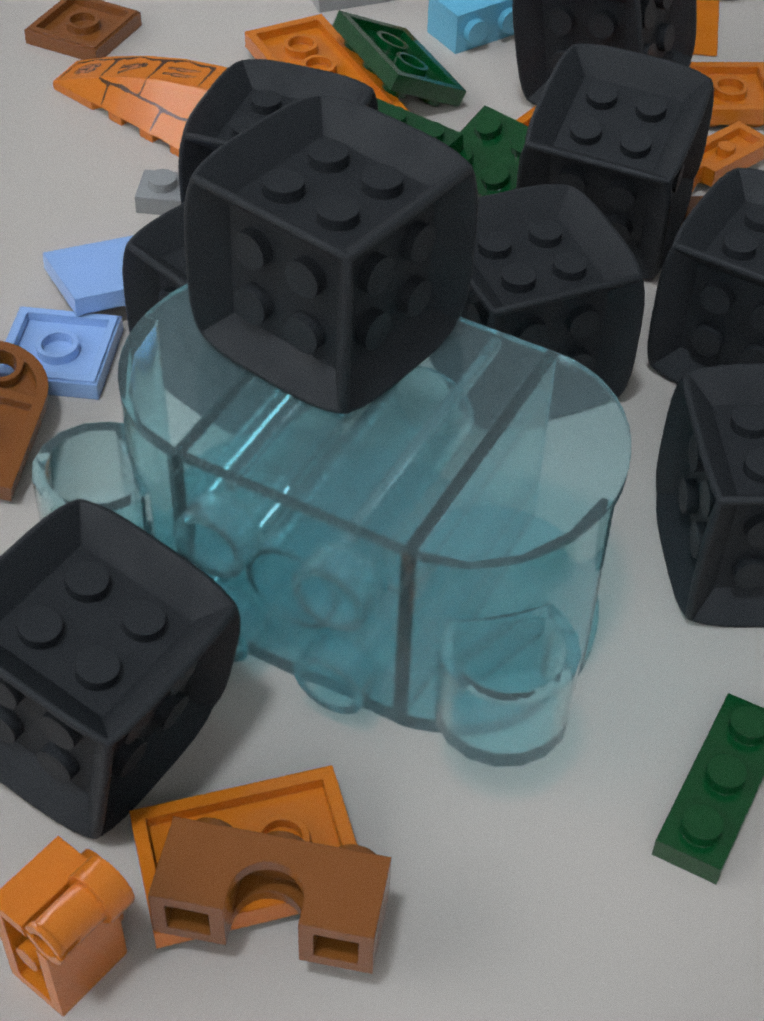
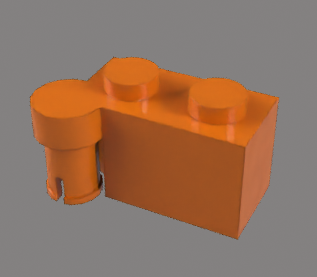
(64, 922)

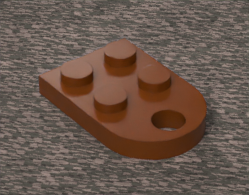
(21, 413)

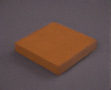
(83, 28)

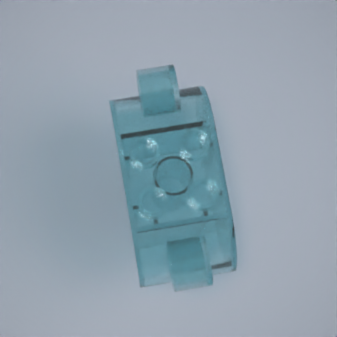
(386, 554)

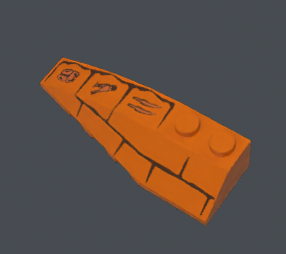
(141, 90)

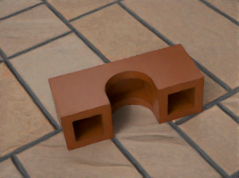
(217, 870)

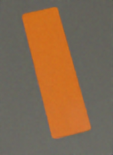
(707, 28)

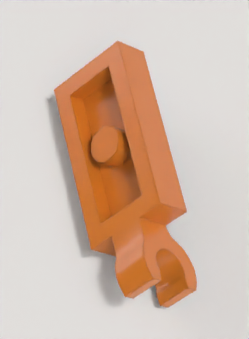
(729, 149)

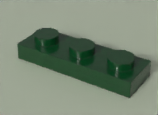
(716, 793)

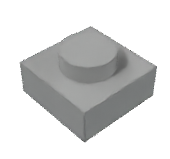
(157, 192)

